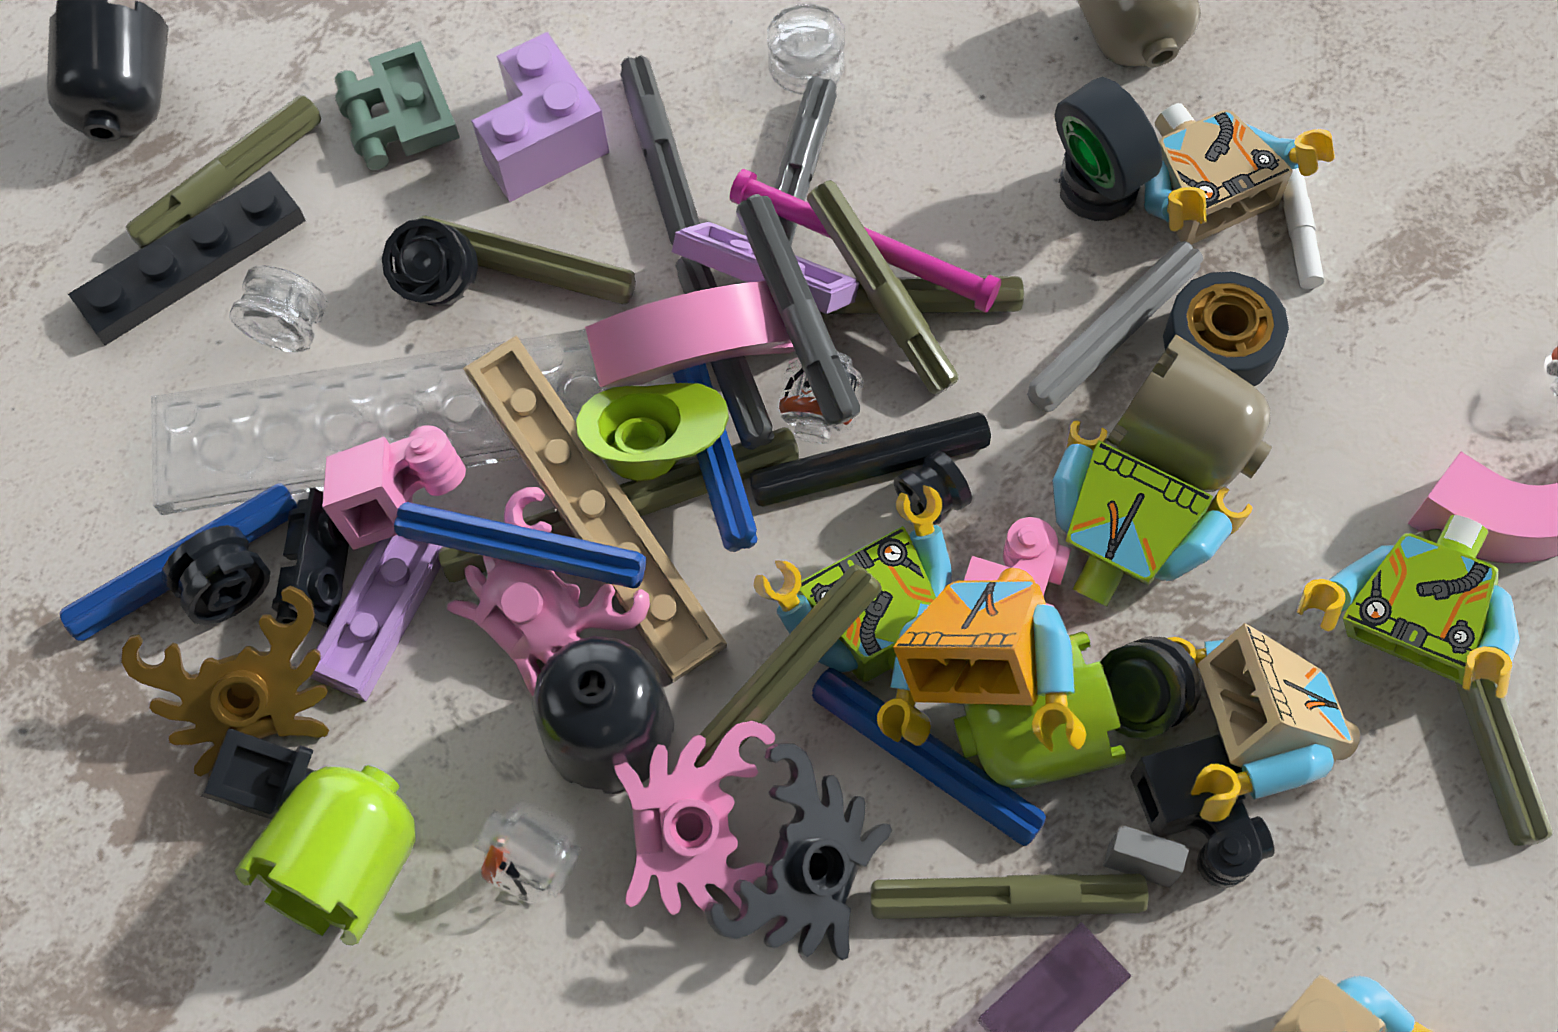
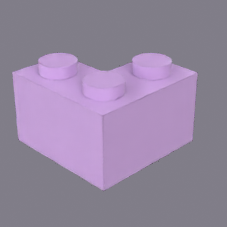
(546, 125)

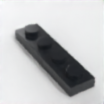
(187, 257)

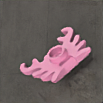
(532, 608)
(684, 820)

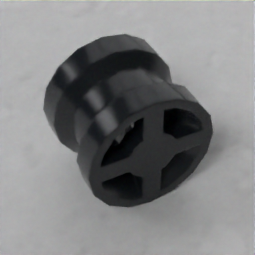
(942, 476)

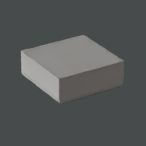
(1147, 855)

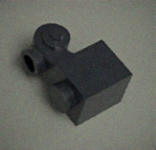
(1164, 791)

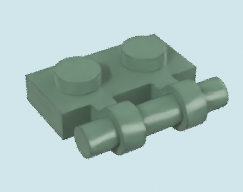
(414, 104)

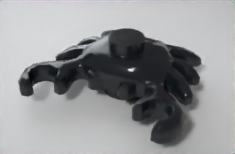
(809, 866)

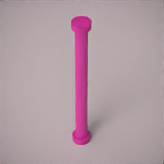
(895, 253)

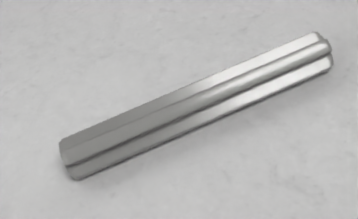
(1114, 326)

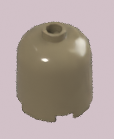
(1141, 30)
(1195, 420)

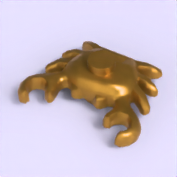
(240, 692)

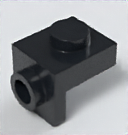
(255, 773)

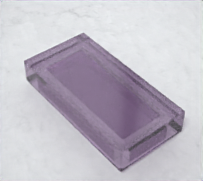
(1059, 988)

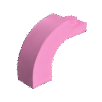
(686, 333)
(1517, 515)

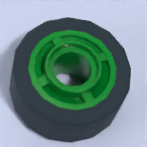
(1108, 138)

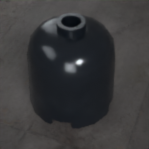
(106, 67)
(596, 727)

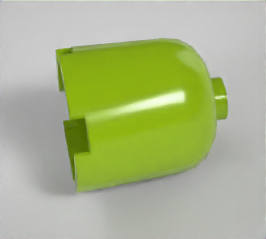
(1014, 754)
(333, 850)

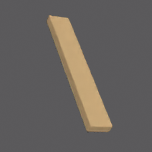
(592, 502)

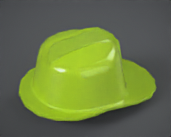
(651, 427)

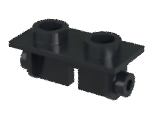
(320, 559)

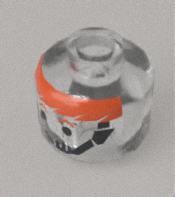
(800, 409)
(528, 851)

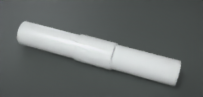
(1302, 232)

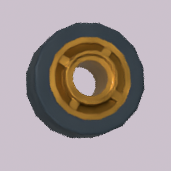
(1237, 306)

